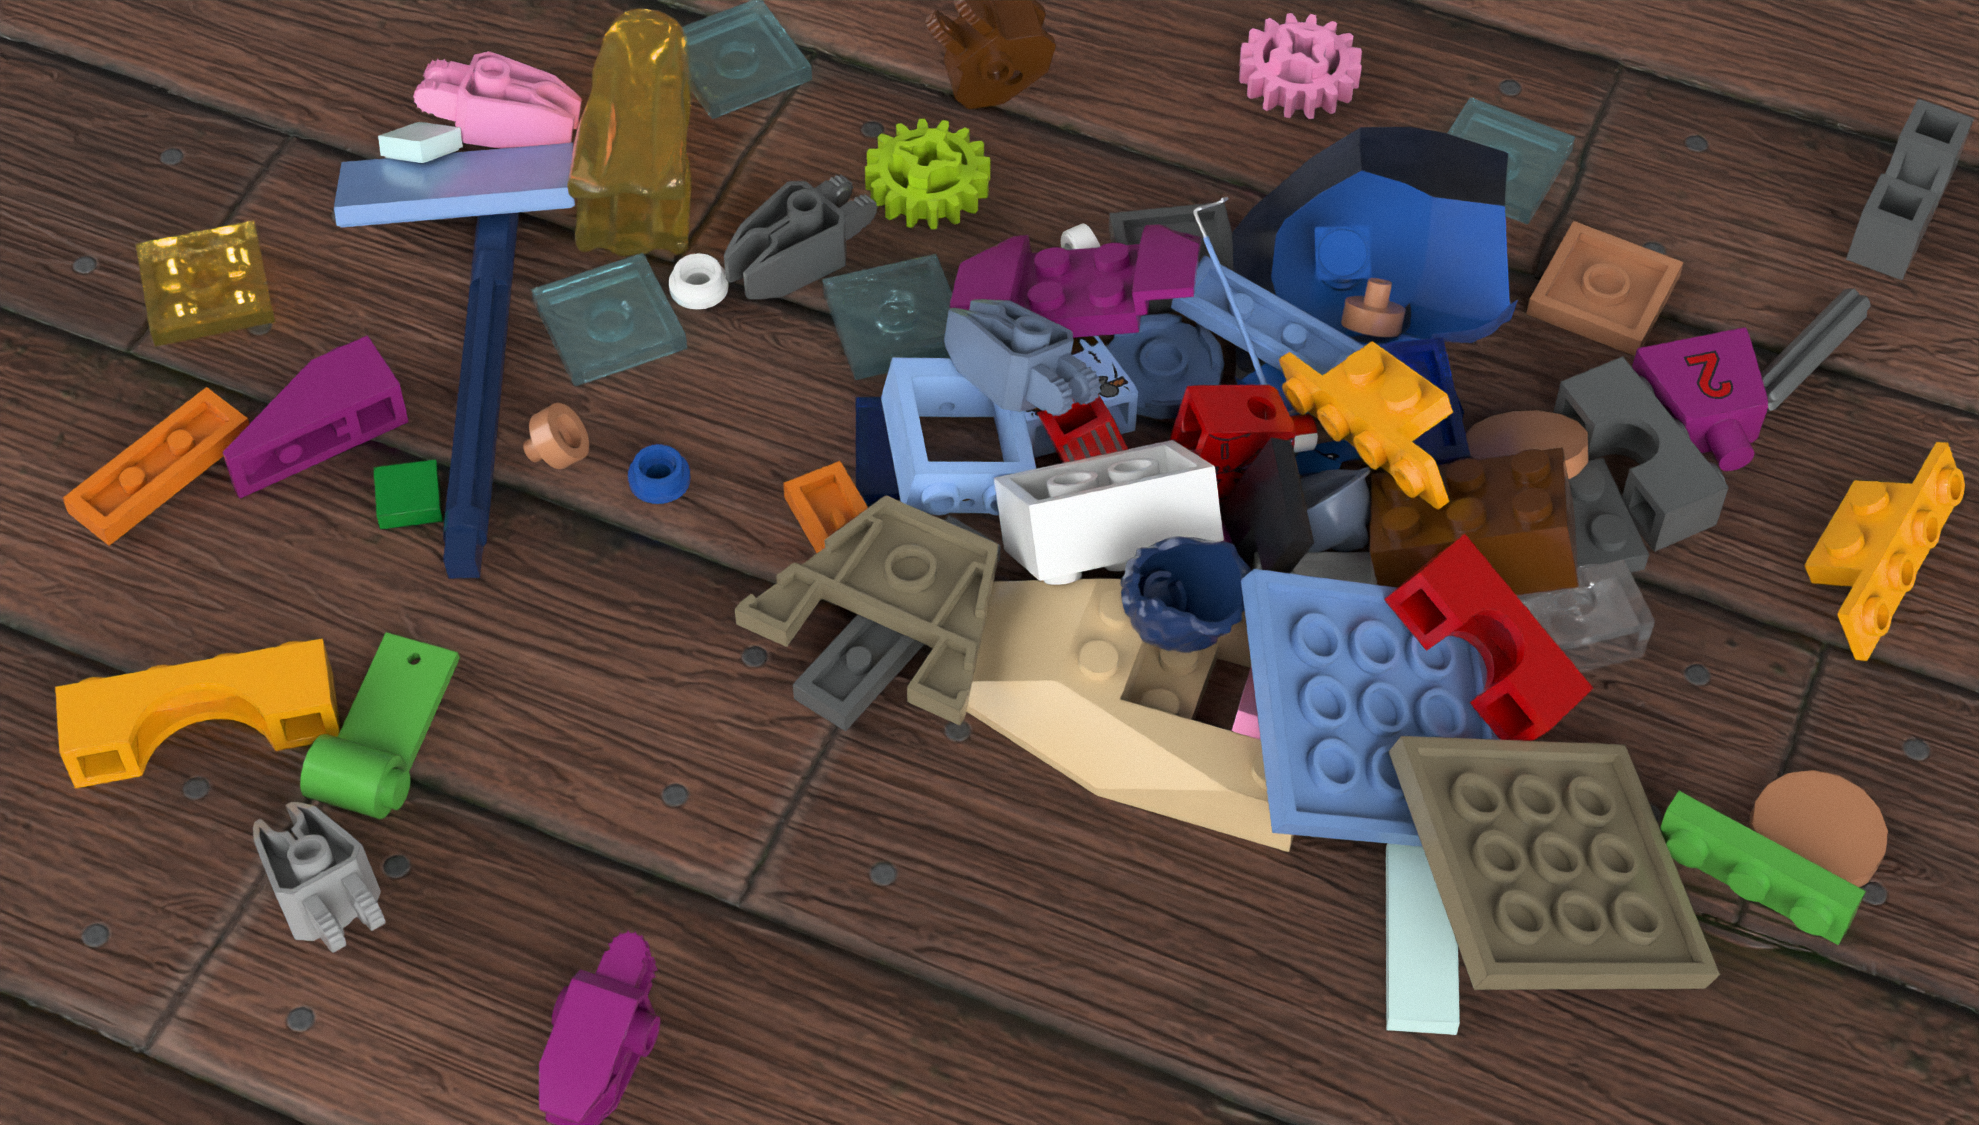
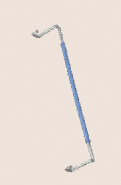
(1229, 293)

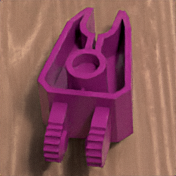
(599, 1035)

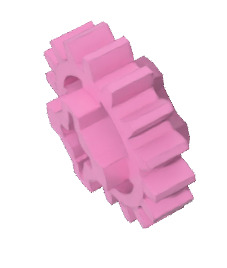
(1300, 66)

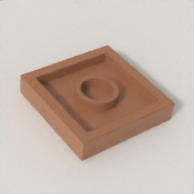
(1604, 288)

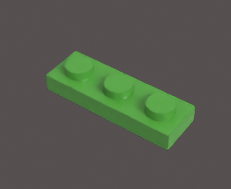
(1760, 868)

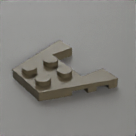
(905, 575)

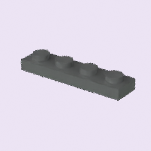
(857, 666)

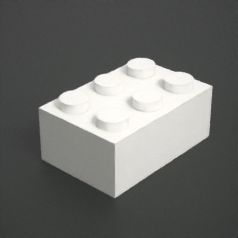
(1105, 509)

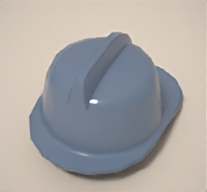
(1338, 509)

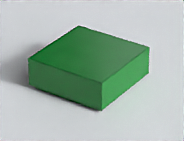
(407, 494)

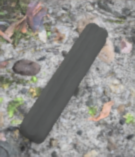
(1813, 345)

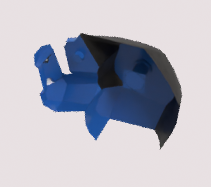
(1390, 209)

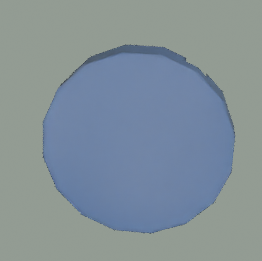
(1166, 360)

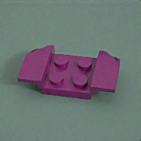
(1084, 288)

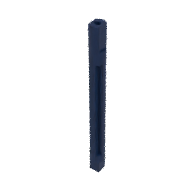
(479, 395)

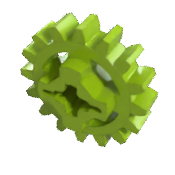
(927, 173)

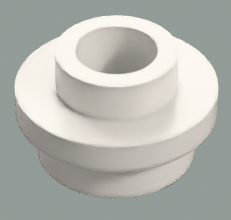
(698, 282)

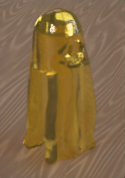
(633, 140)

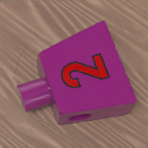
(1712, 389)

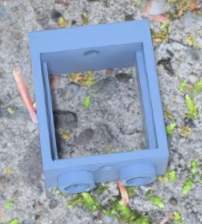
(938, 390)

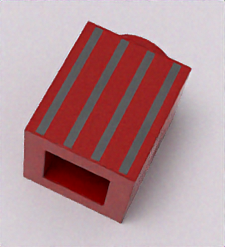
(1083, 431)

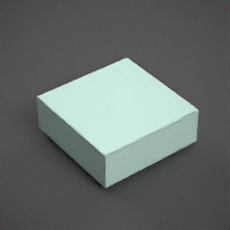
(420, 142)

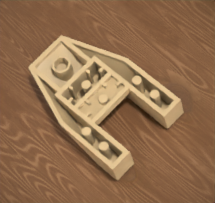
(1116, 713)

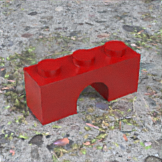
(1527, 673)

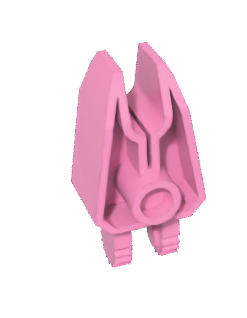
(500, 101)

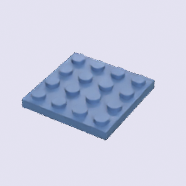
(1336, 693)

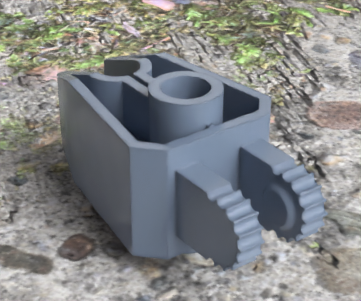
(1018, 357)

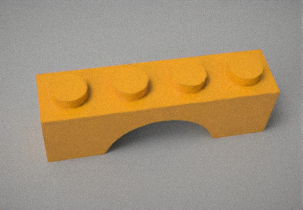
(120, 720)

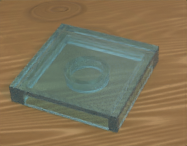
(742, 58)
(1533, 150)
(890, 313)
(609, 319)

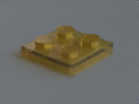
(204, 283)

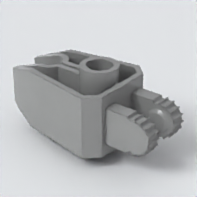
(319, 877)

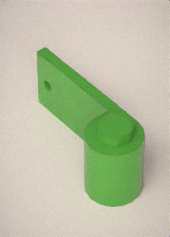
(383, 731)

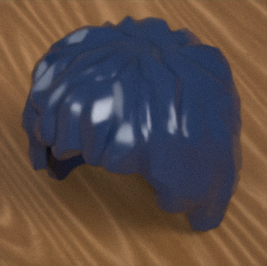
(1184, 592)

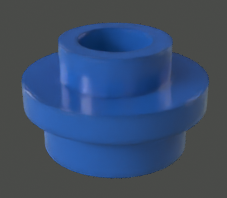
(657, 462)

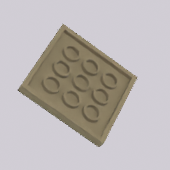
(1551, 865)

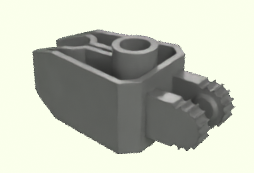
(796, 237)

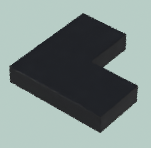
(1269, 510)

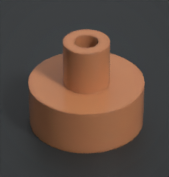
(1374, 312)
(556, 437)

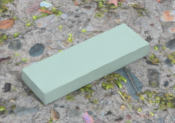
(1419, 948)

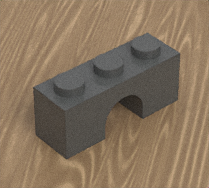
(1910, 189)
(1674, 485)

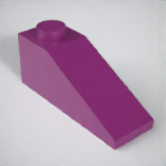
(319, 414)

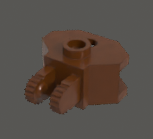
(989, 45)

